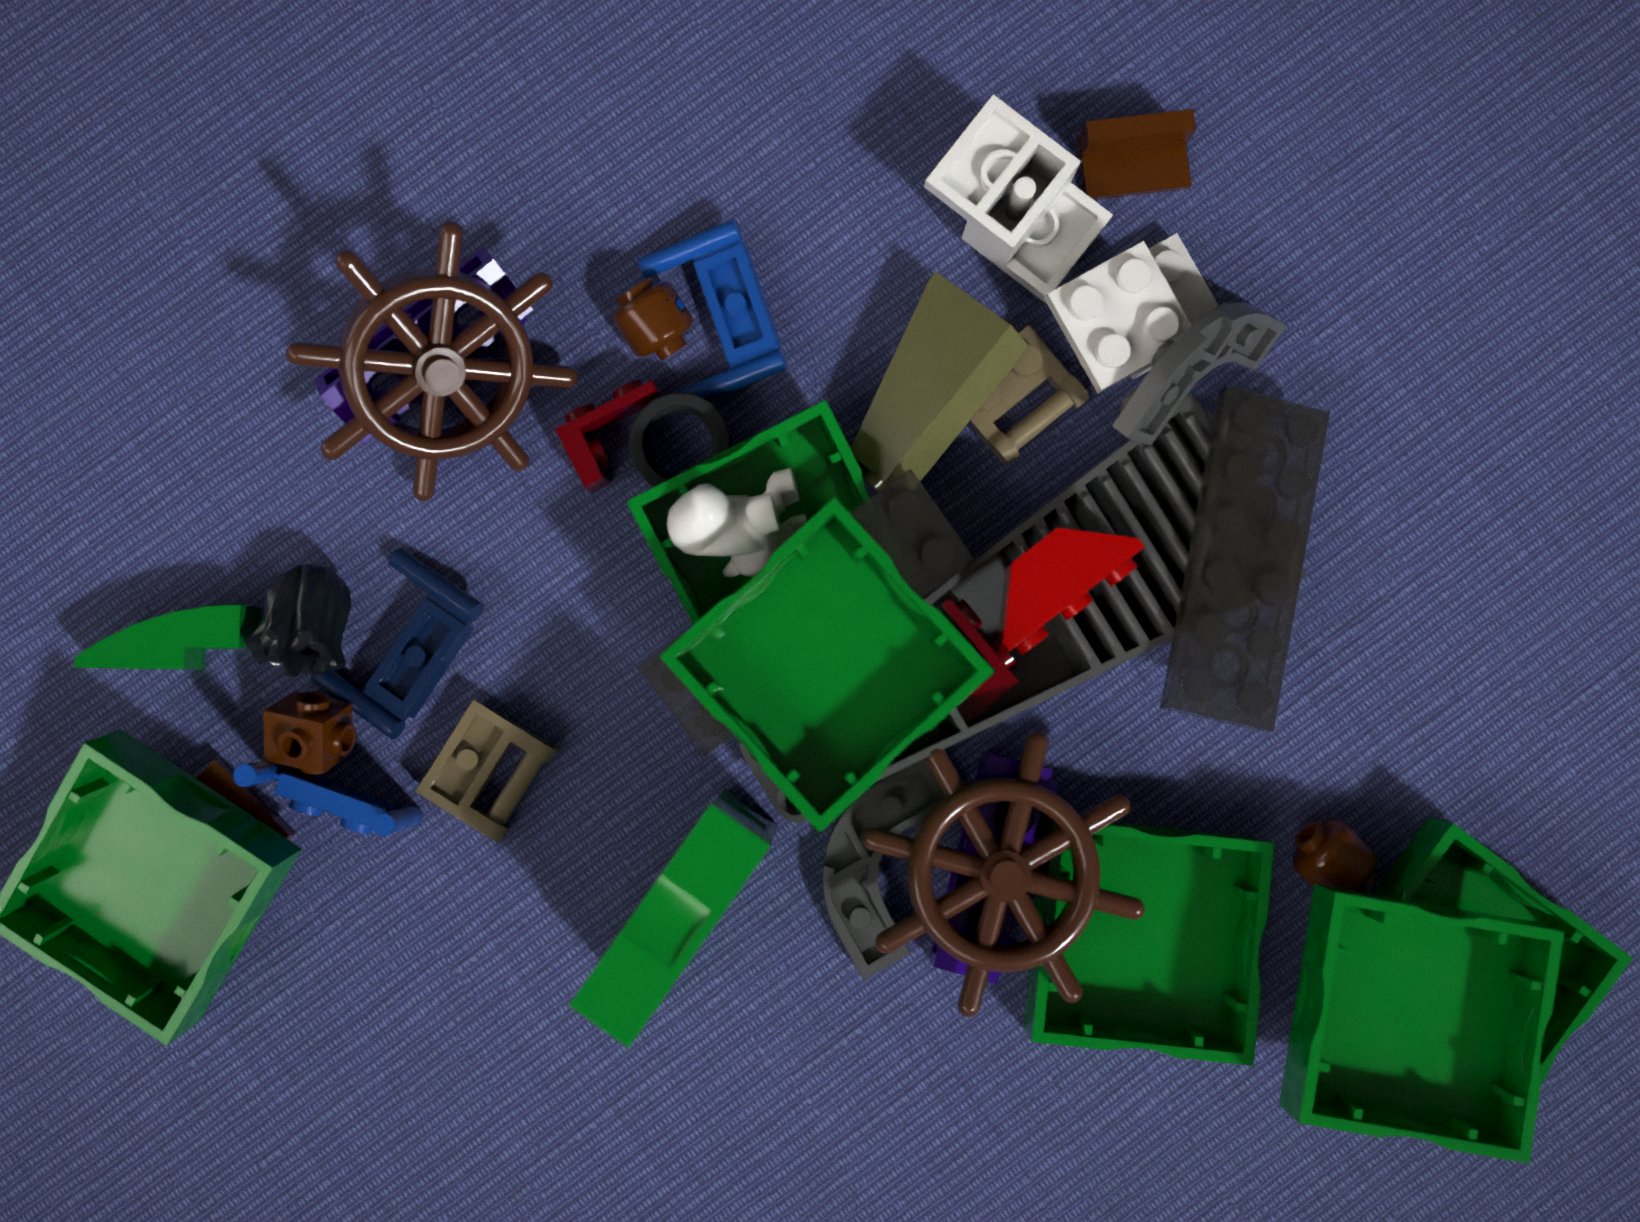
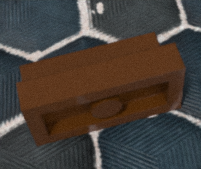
(1136, 154)

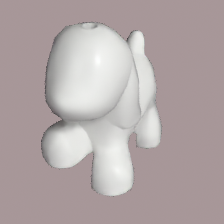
(736, 525)

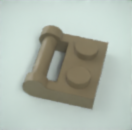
(1027, 375)
(472, 759)

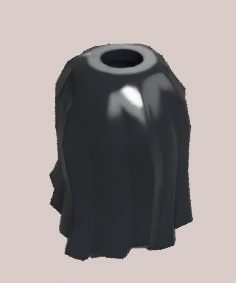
(303, 622)

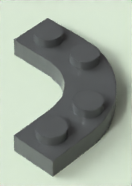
(1226, 334)
(853, 870)

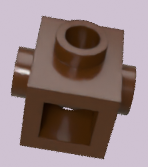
(308, 732)

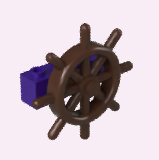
(431, 359)
(997, 872)

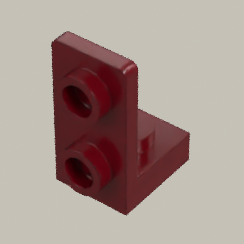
(590, 456)
(967, 622)

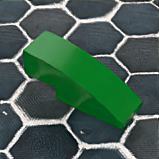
(174, 639)

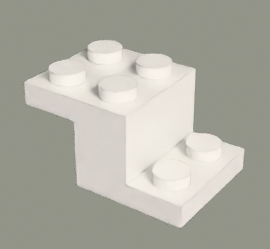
(1018, 198)
(1130, 308)

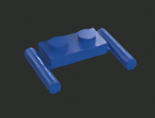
(734, 303)
(315, 794)

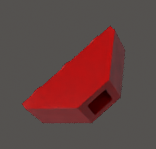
(1056, 580)

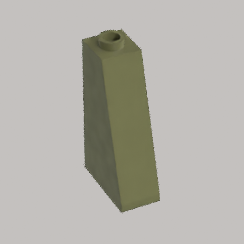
(935, 382)

